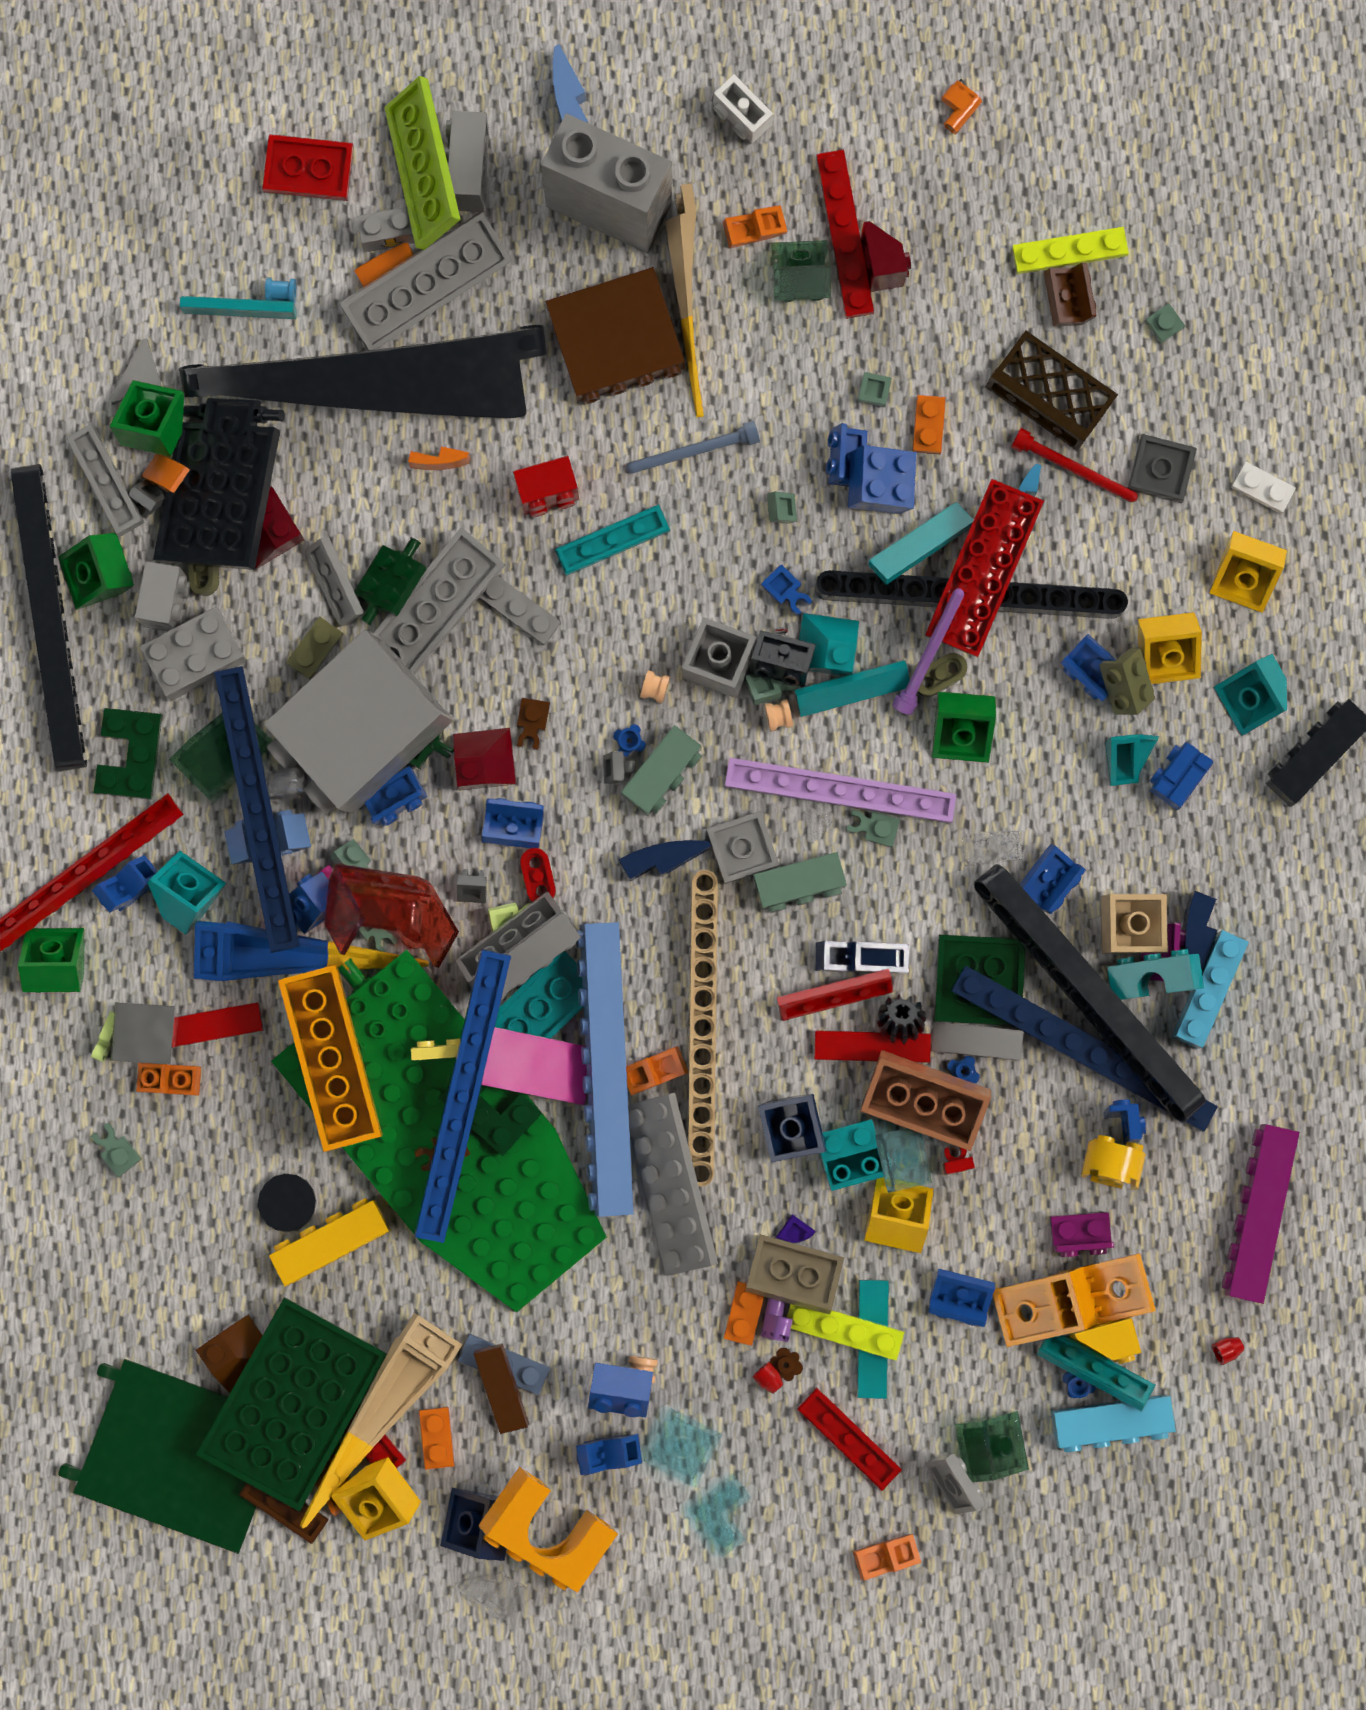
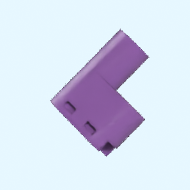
(775, 1324)

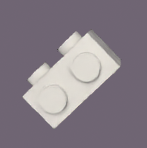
(742, 109)

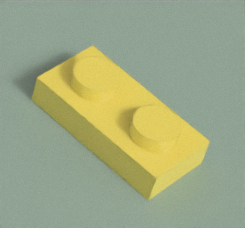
(428, 1050)

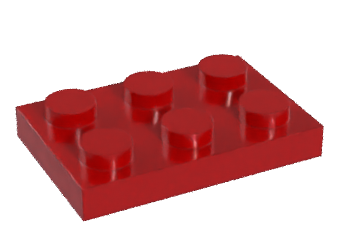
(308, 167)

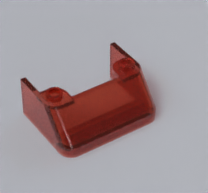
(389, 903)

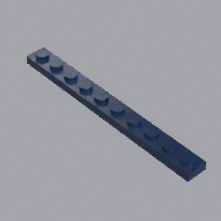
(257, 809)
(1061, 1037)

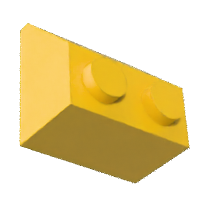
(1248, 571)
(1171, 647)
(899, 1217)
(1112, 1339)
(377, 1499)

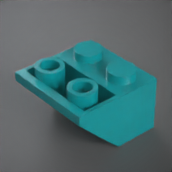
(851, 1155)

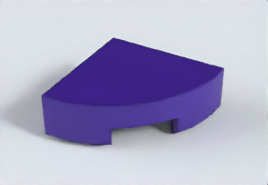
(795, 1231)

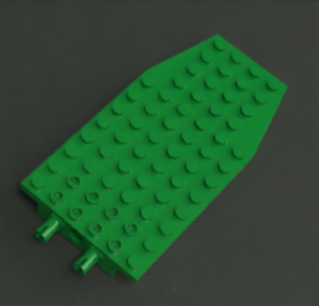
(513, 1215)

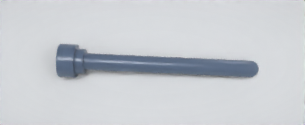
(746, 434)

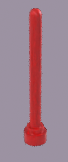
(1025, 442)

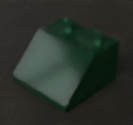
(801, 270)
(992, 1446)

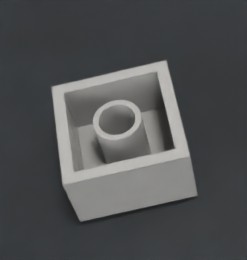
(162, 597)
(719, 657)

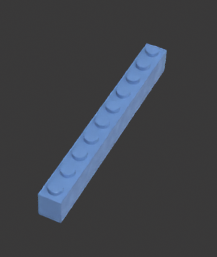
(606, 1070)

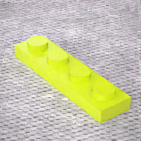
(1070, 250)
(848, 1331)

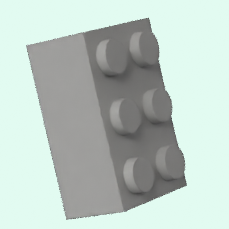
(468, 158)
(192, 653)

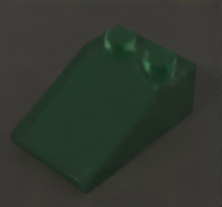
(208, 761)

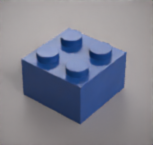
(882, 479)

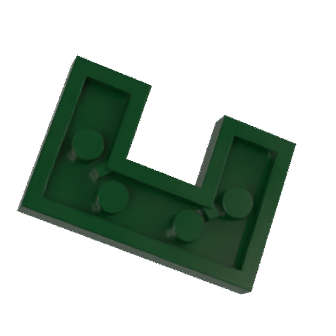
(143, 734)
(502, 1129)

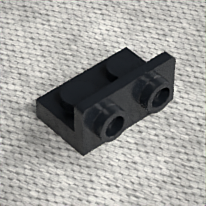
(782, 658)

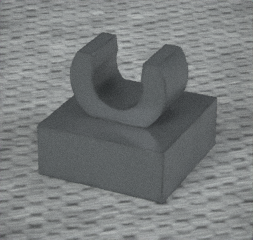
(148, 496)
(616, 767)
(471, 887)

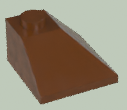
(230, 1351)

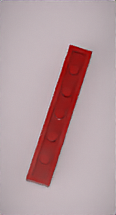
(845, 234)

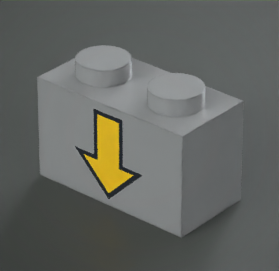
(385, 229)

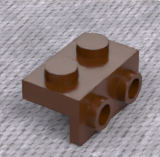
(1070, 295)

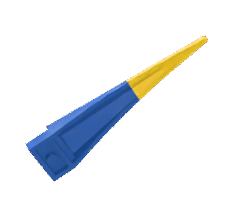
(243, 952)

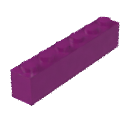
(1261, 1213)

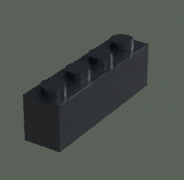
(1318, 753)

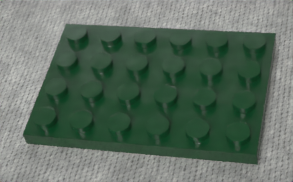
(291, 1404)

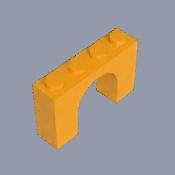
(567, 1562)

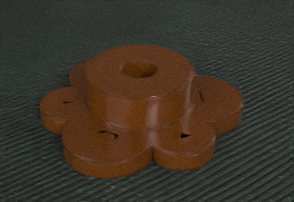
(795, 1367)

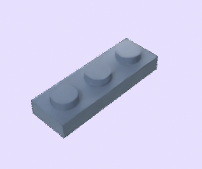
(527, 1372)

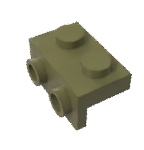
(1128, 683)

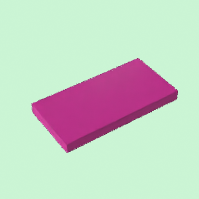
(535, 1066)

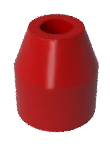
(1229, 1349)
(768, 1378)

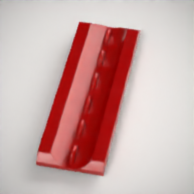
(987, 564)

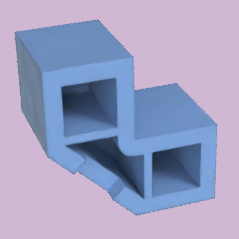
(291, 834)

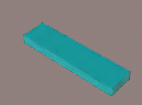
(238, 307)
(612, 540)
(921, 543)
(852, 688)
(872, 1367)
(1097, 1370)

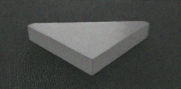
(140, 368)

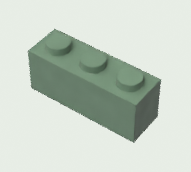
(662, 771)
(800, 882)

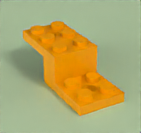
(1073, 1300)

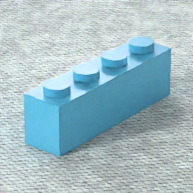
(1205, 1003)
(1111, 1422)

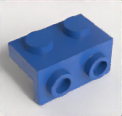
(842, 442)
(1083, 665)
(395, 796)
(513, 823)
(1052, 879)
(1132, 1124)
(961, 1297)

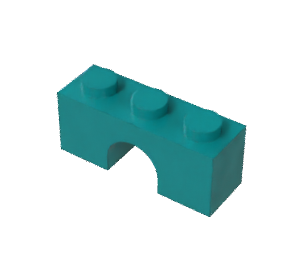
(1179, 973)

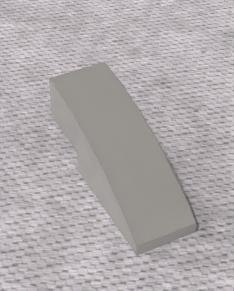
(977, 1041)

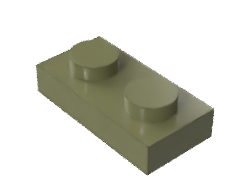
(314, 648)

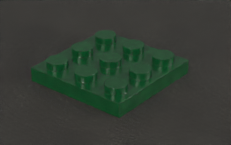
(993, 957)

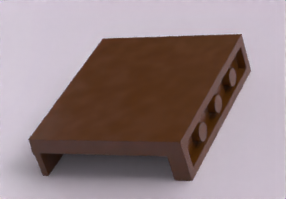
(616, 335)

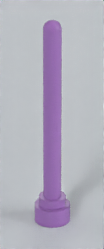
(906, 700)

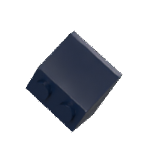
(792, 1127)
(461, 1526)

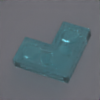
(713, 1512)

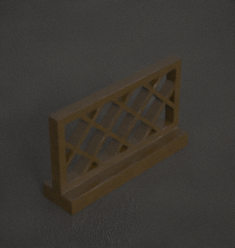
(1043, 411)

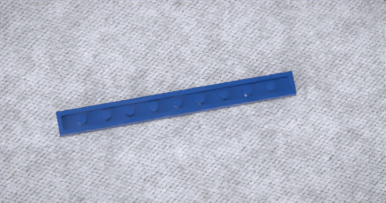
(462, 1095)

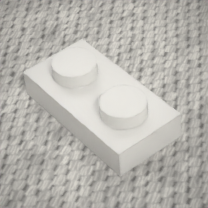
(1263, 487)

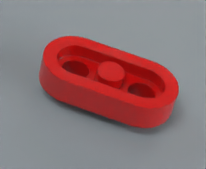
(537, 876)

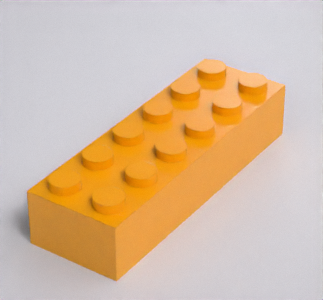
(330, 1058)

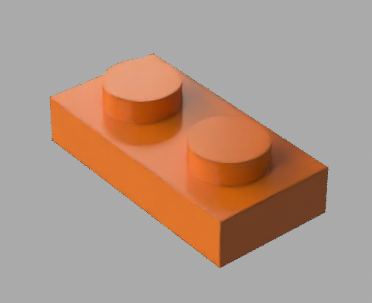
(929, 424)
(743, 1315)
(436, 1438)

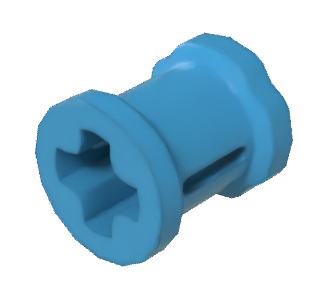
(280, 290)

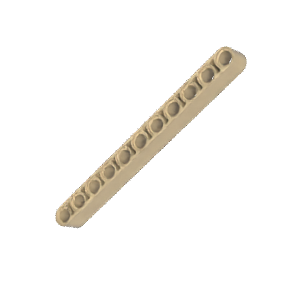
(708, 1014)

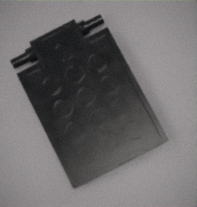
(223, 499)

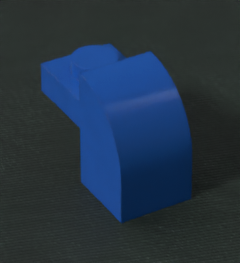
(126, 885)
(608, 1454)

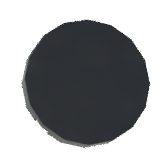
(287, 1202)

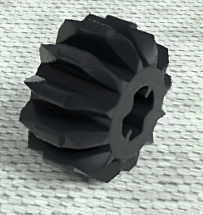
(901, 1019)

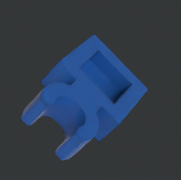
(783, 587)

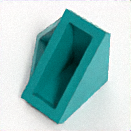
(1128, 756)

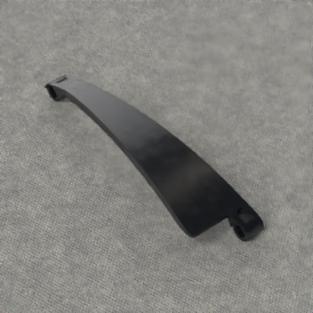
(435, 378)

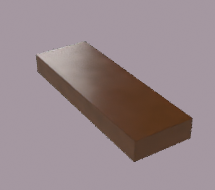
(501, 1388)
(285, 1514)

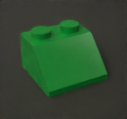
(149, 418)
(96, 569)
(964, 726)
(52, 960)

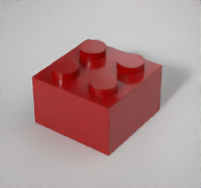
(546, 486)

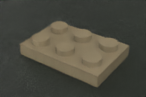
(794, 1274)

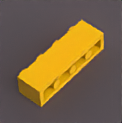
(329, 1242)

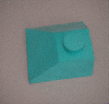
(834, 643)
(1254, 694)
(184, 891)

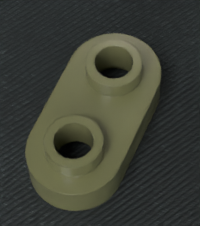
(199, 575)
(941, 677)

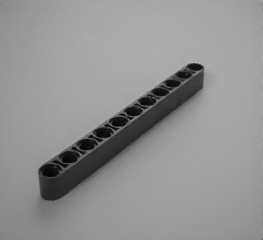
(1013, 594)
(47, 619)
(1089, 993)

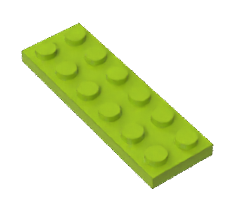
(422, 163)

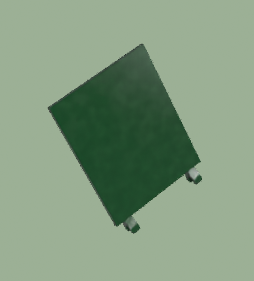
(149, 1461)

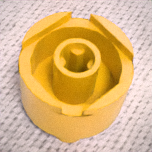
(1113, 1163)

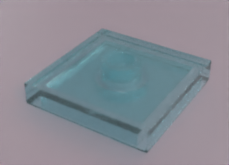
(903, 1159)
(682, 1447)

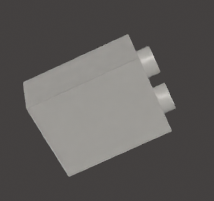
(607, 183)
(356, 724)

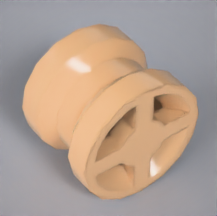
(655, 687)
(778, 715)
(643, 1363)

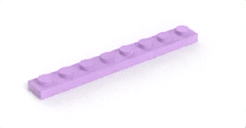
(840, 790)

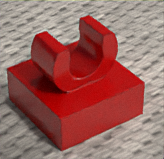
(957, 1164)

